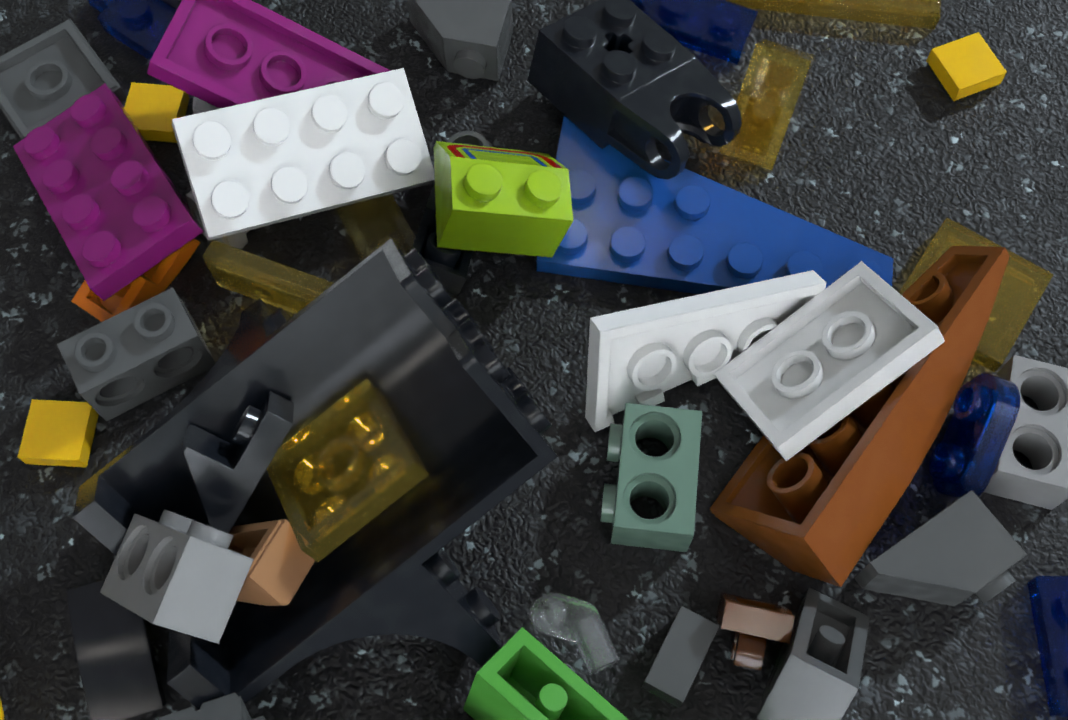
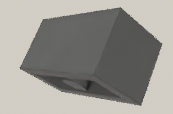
(680, 657)

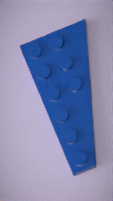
(684, 229)

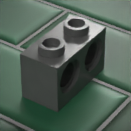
(136, 355)

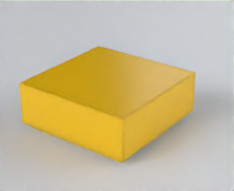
(966, 66)
(154, 108)
(58, 433)

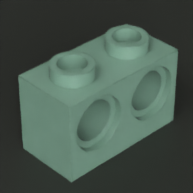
(666, 478)

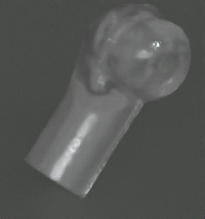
(575, 622)

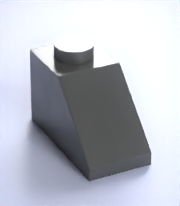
(465, 34)
(948, 558)
(820, 666)

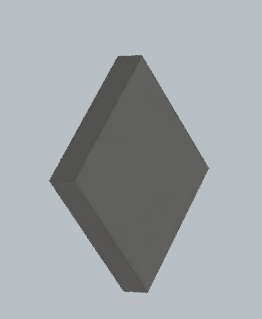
(49, 76)

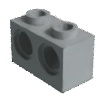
(1037, 435)
(178, 575)

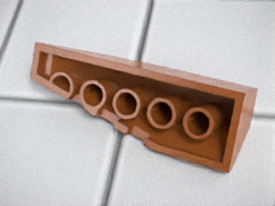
(842, 486)

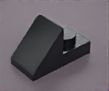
(230, 473)

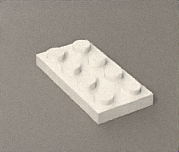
(303, 152)

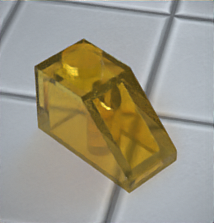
(768, 102)

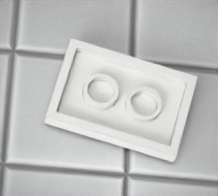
(828, 359)

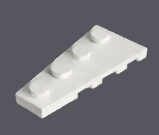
(668, 343)

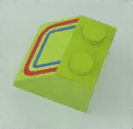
(500, 200)

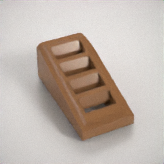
(277, 563)

